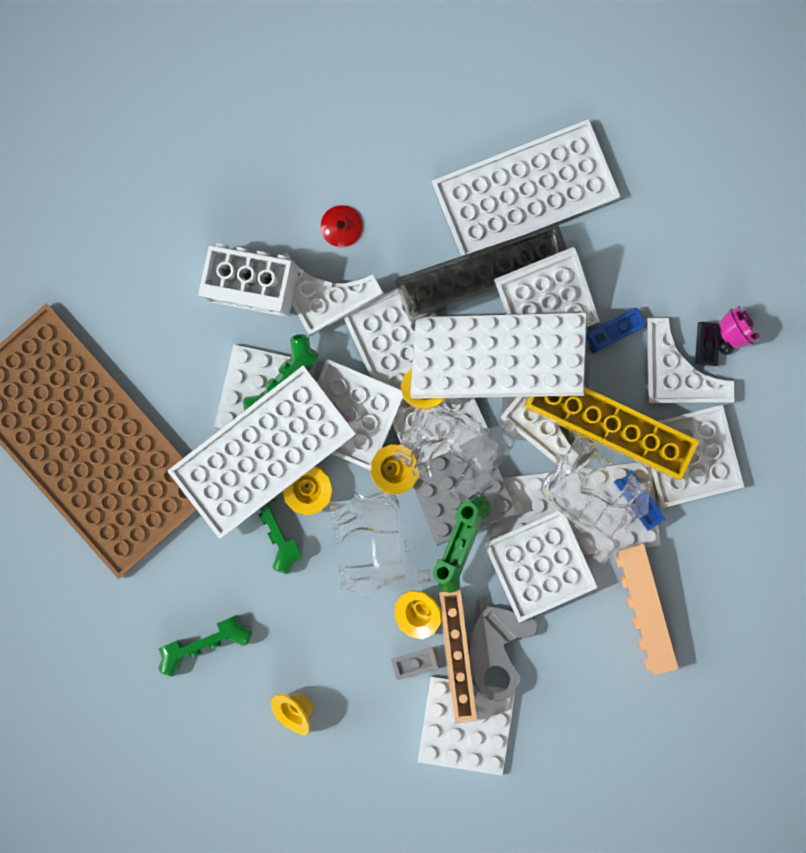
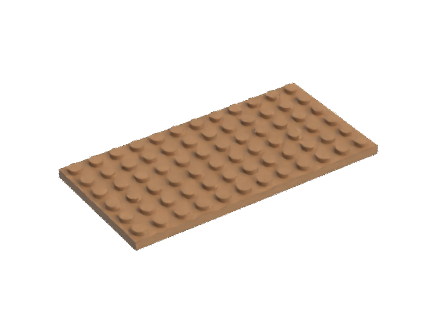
(87, 443)

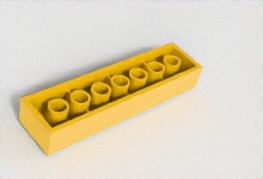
(619, 430)

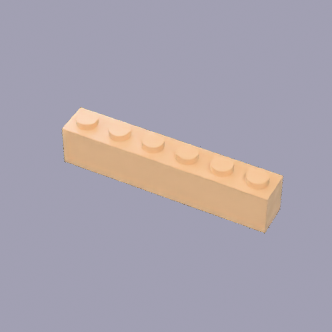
(647, 609)
(457, 657)

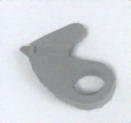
(487, 649)

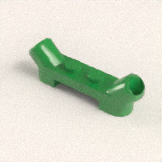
(301, 356)
(469, 519)
(288, 551)
(228, 629)

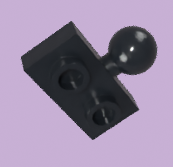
(709, 345)

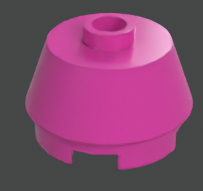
(738, 328)

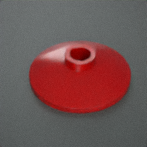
(345, 236)

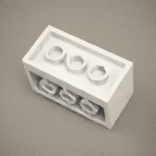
(228, 282)

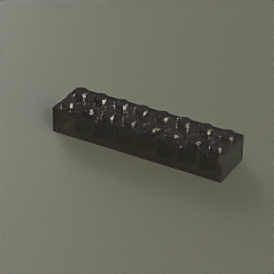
(474, 273)

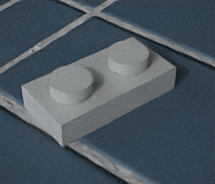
(414, 663)

